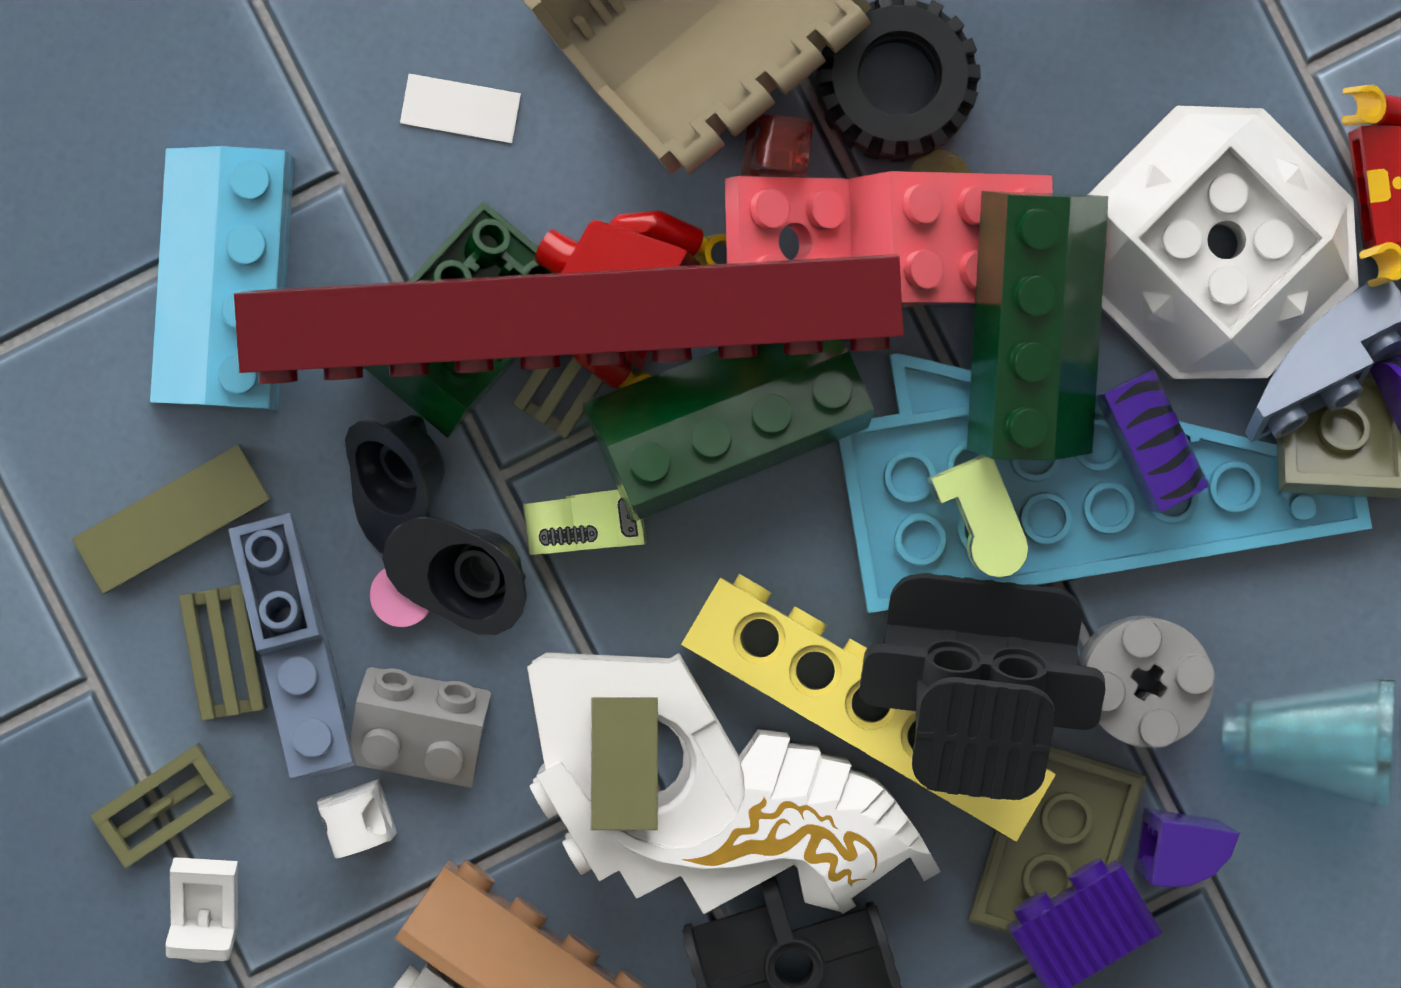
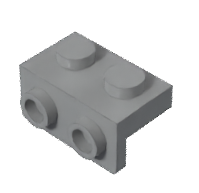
(419, 726)

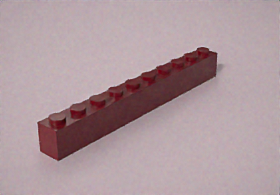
(569, 315)

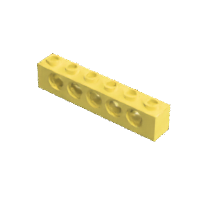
(719, 639)

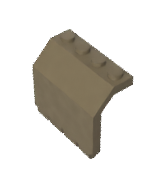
(695, 66)

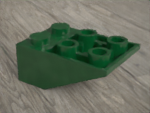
(478, 248)

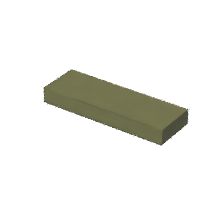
(171, 519)

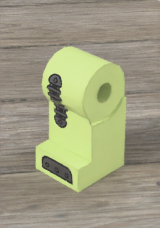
(581, 524)
(995, 534)

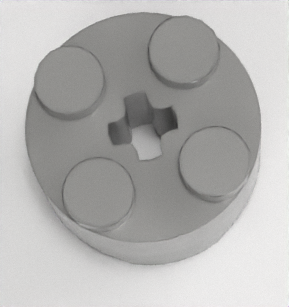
(1181, 674)

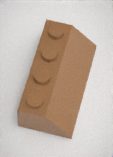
(498, 943)

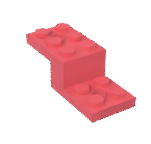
(918, 215)

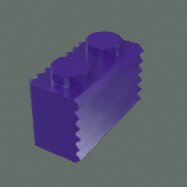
(1083, 925)

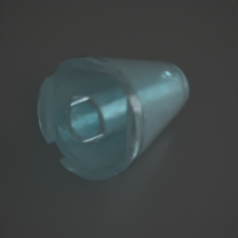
(1320, 739)

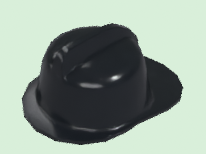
(391, 473)
(457, 573)

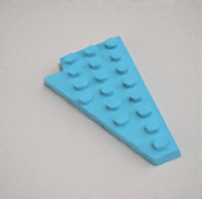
(1075, 511)

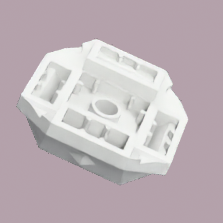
(1291, 229)

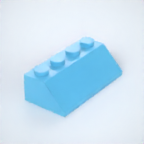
(218, 237)

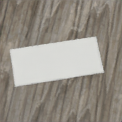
(460, 108)

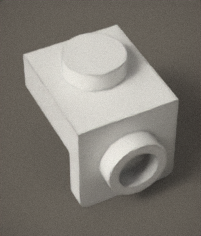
(202, 909)

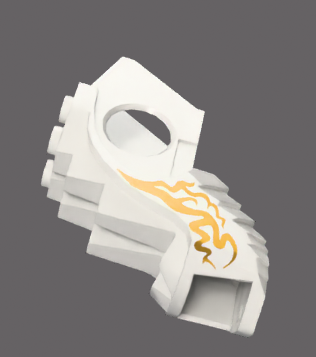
(727, 813)

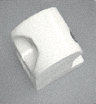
(357, 819)

